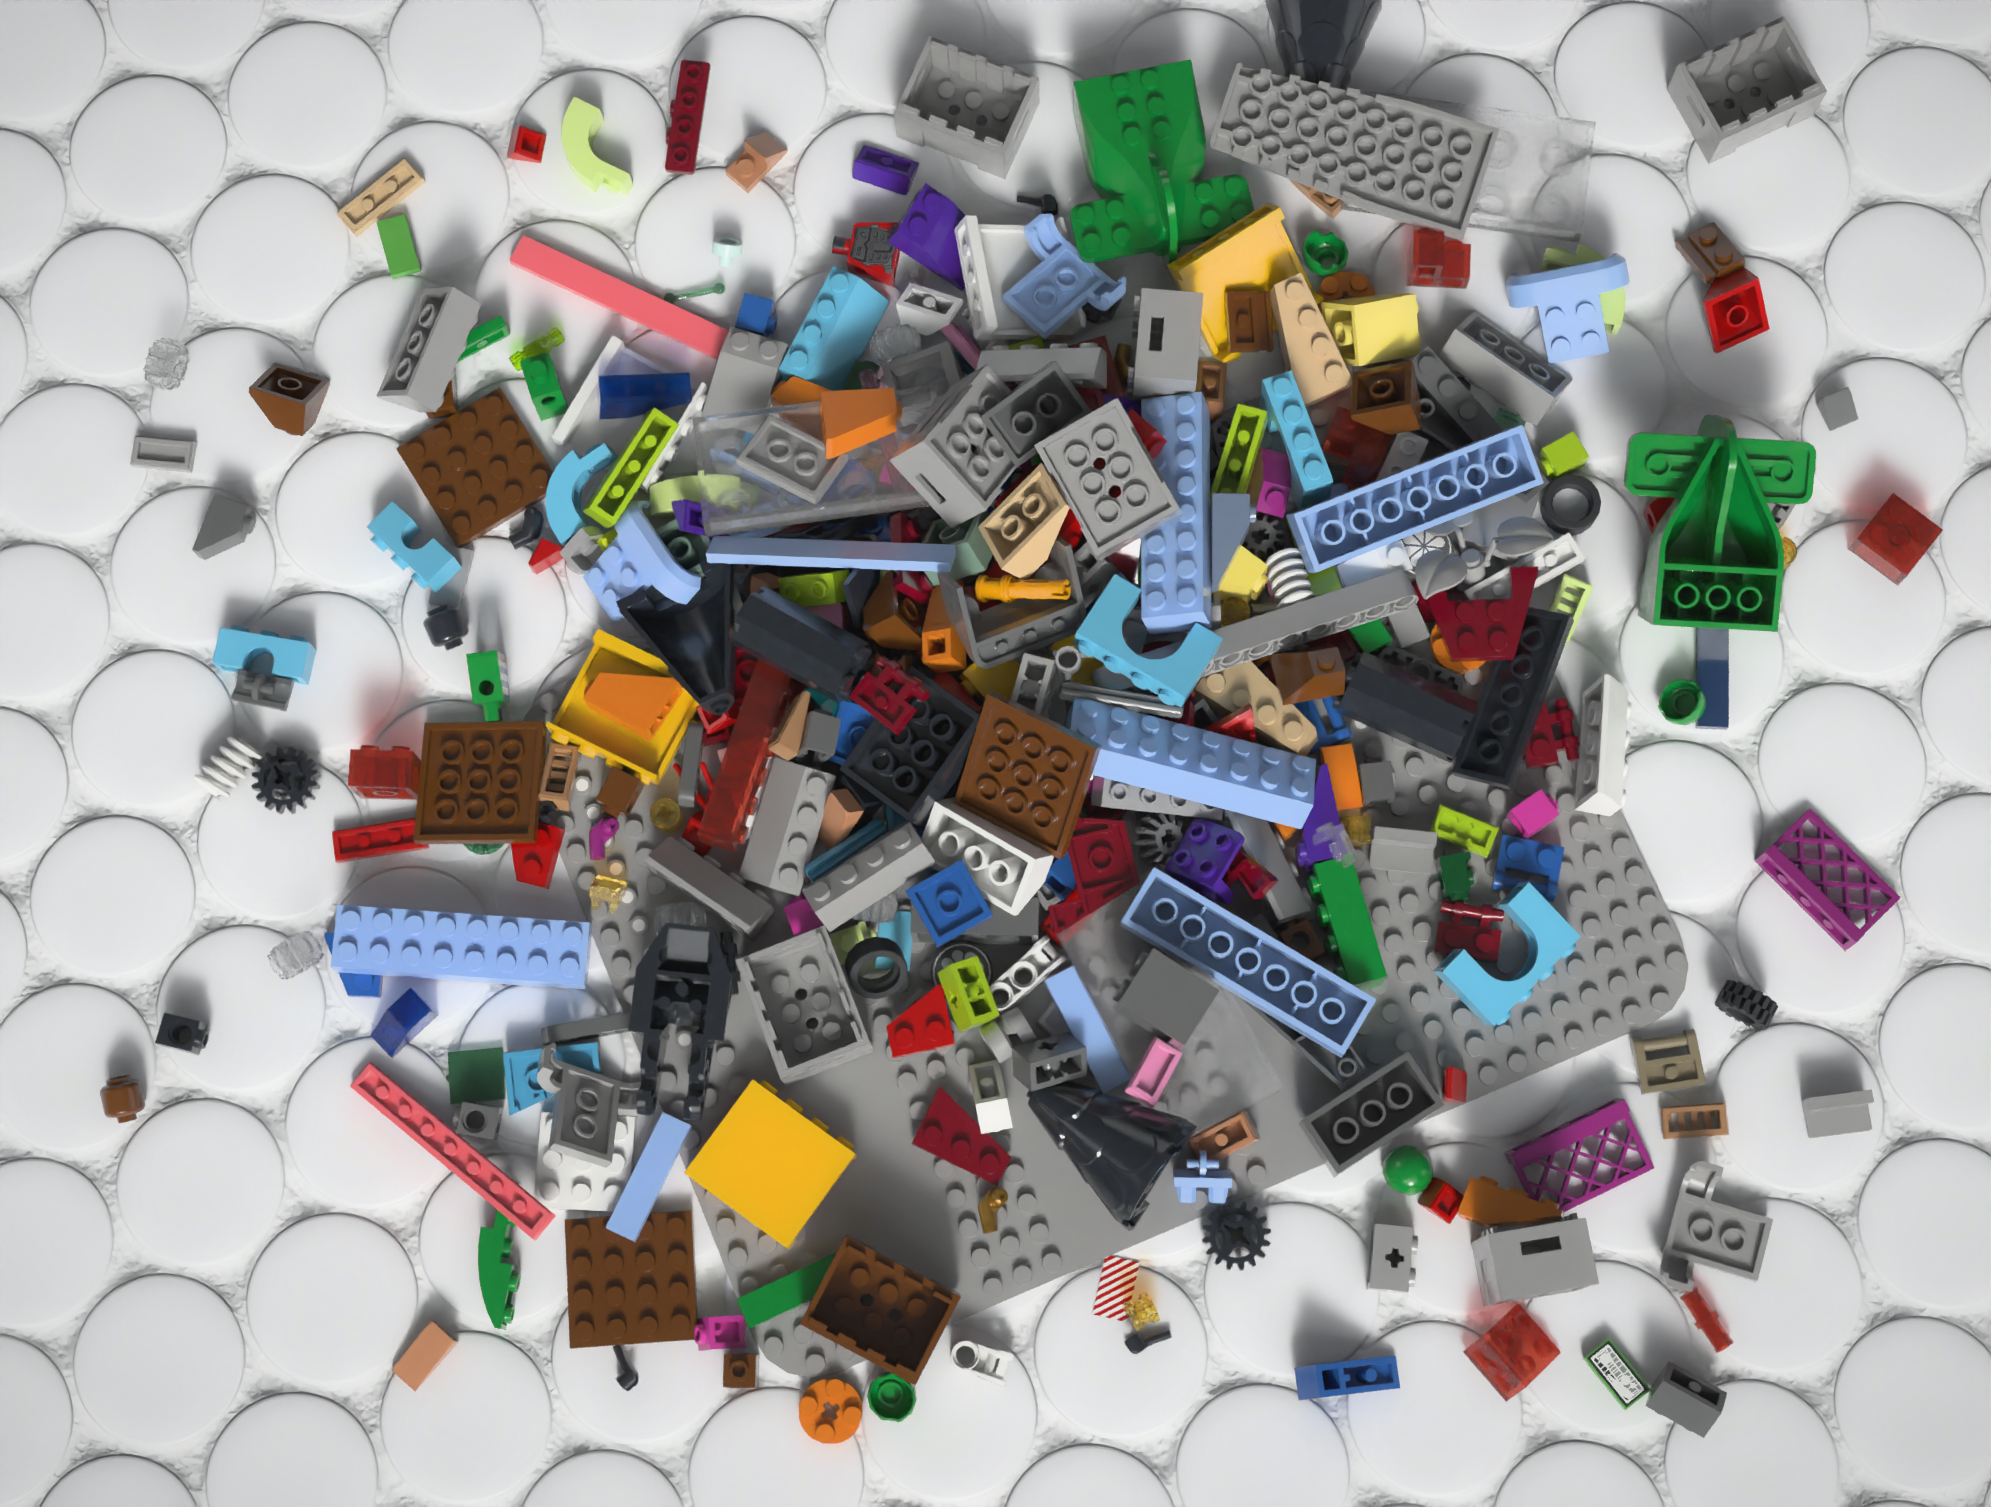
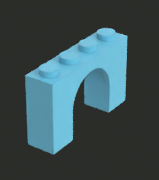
(1287, 414)
(1168, 677)
(1548, 940)

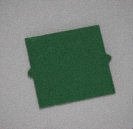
(476, 1075)

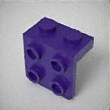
(1204, 859)

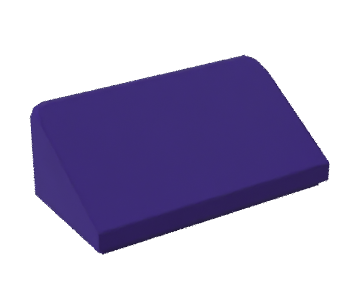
(884, 170)
(690, 517)

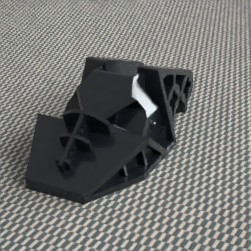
(684, 984)

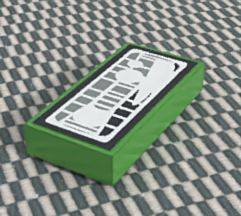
(1616, 1374)

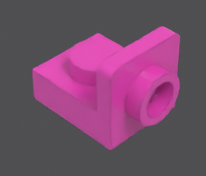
(720, 1332)

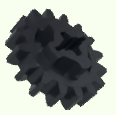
(296, 774)
(1244, 1224)

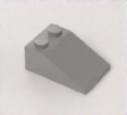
(745, 373)

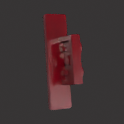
(687, 117)

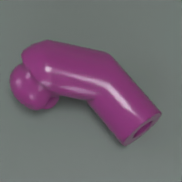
(600, 835)

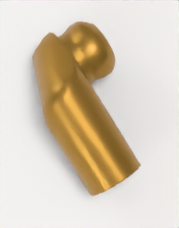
(1121, 361)
(989, 1206)

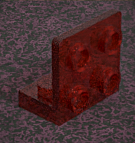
(1512, 1352)

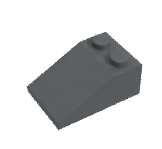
(1034, 412)

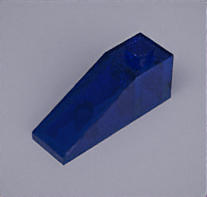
(637, 393)

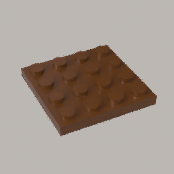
(478, 467)
(1027, 774)
(480, 782)
(630, 1288)

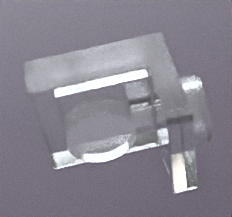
(1341, 847)

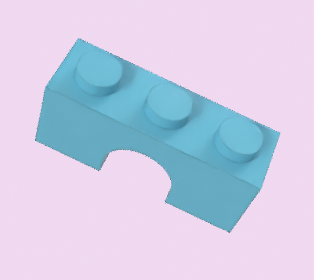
(430, 564)
(238, 649)

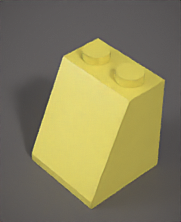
(1374, 327)
(1245, 577)

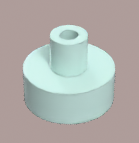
(727, 249)

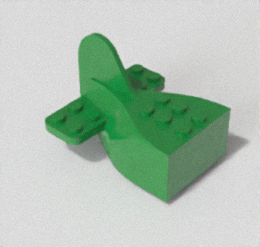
(1147, 165)
(1718, 536)

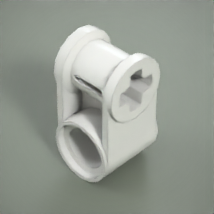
(984, 1362)

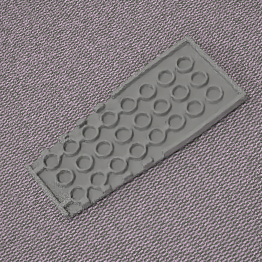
(1358, 147)

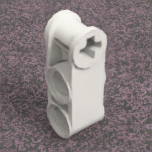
(1034, 962)

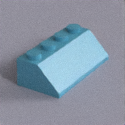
(835, 331)

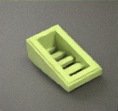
(1578, 585)

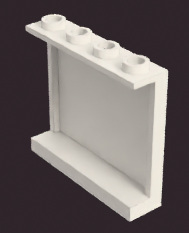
(991, 264)
(583, 428)

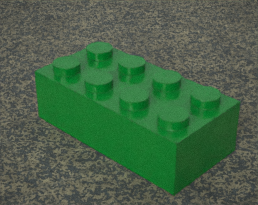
(1347, 924)

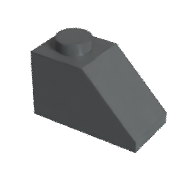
(223, 527)

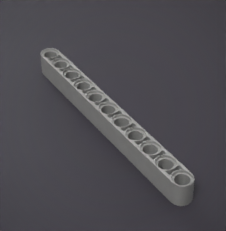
(1291, 626)

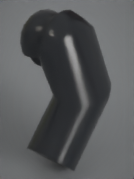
(531, 528)

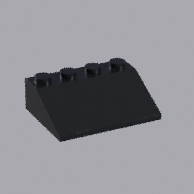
(921, 761)

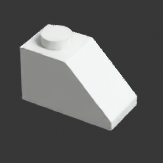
(926, 308)
(1374, 564)
(989, 1096)

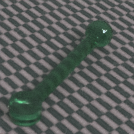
(718, 288)

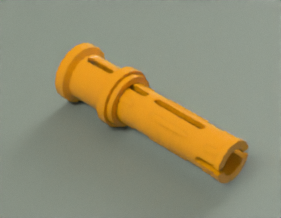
(1009, 589)

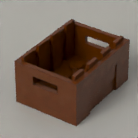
(867, 1330)

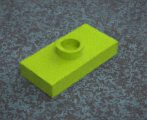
(1464, 830)

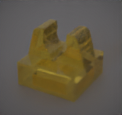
(607, 890)

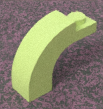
(577, 134)
(1612, 301)
(670, 490)

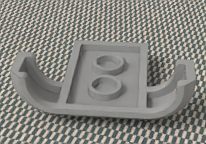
(584, 1108)
(1711, 1233)

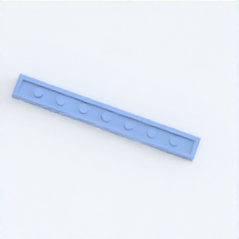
(831, 553)

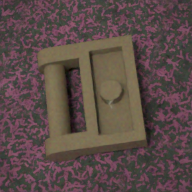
(1668, 1072)

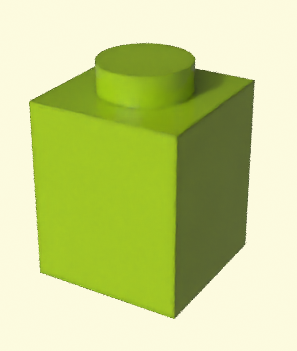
(1562, 456)

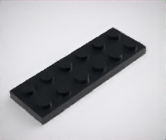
(1513, 702)

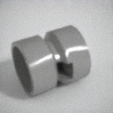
(1008, 1033)

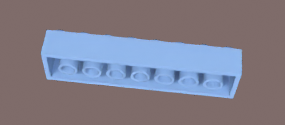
(1414, 499)
(1179, 552)
(1196, 763)
(461, 947)
(1247, 962)

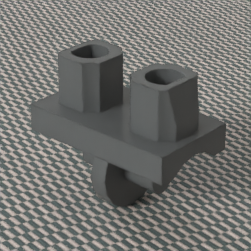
(262, 690)

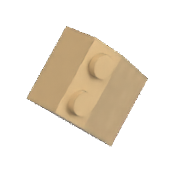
(1026, 524)

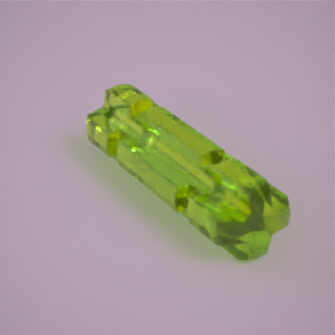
(538, 346)

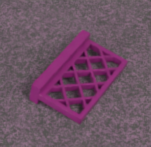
(1815, 900)
(1570, 1133)

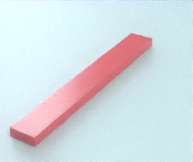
(619, 297)
(453, 1151)

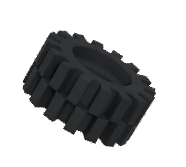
(1746, 1004)

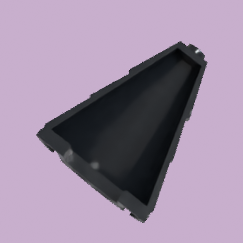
(1322, 36)
(693, 636)
(1111, 1143)

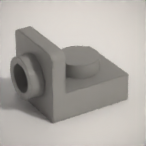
(579, 547)

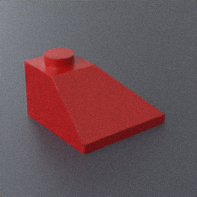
(1734, 309)

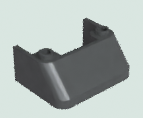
(1023, 624)

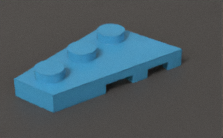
(522, 1070)

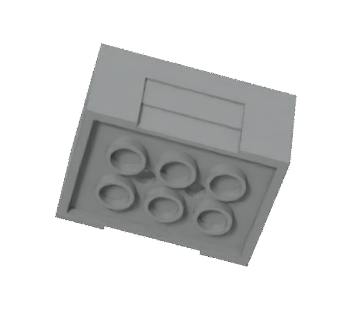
(1759, 60)
(979, 88)
(1167, 343)
(944, 455)
(1144, 496)
(771, 983)
(1560, 1267)

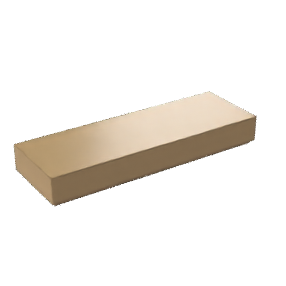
(380, 197)

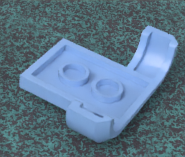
(1059, 282)
(1570, 304)
(636, 562)

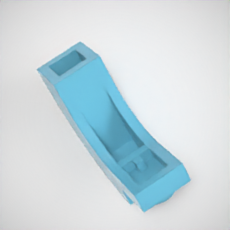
(566, 487)

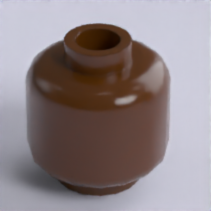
(122, 1098)

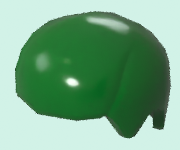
(1324, 253)
(1682, 702)
(1407, 1170)
(891, 1397)

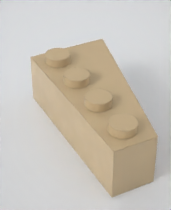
(1307, 342)
(1274, 723)

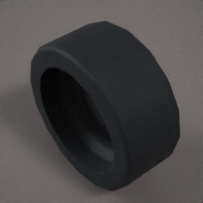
(1580, 484)
(881, 986)

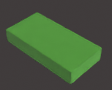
(398, 246)

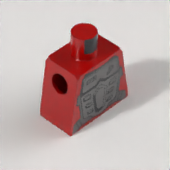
(869, 252)

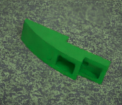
(495, 1276)

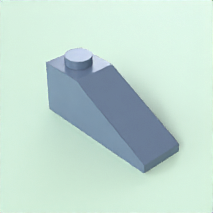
(1229, 527)

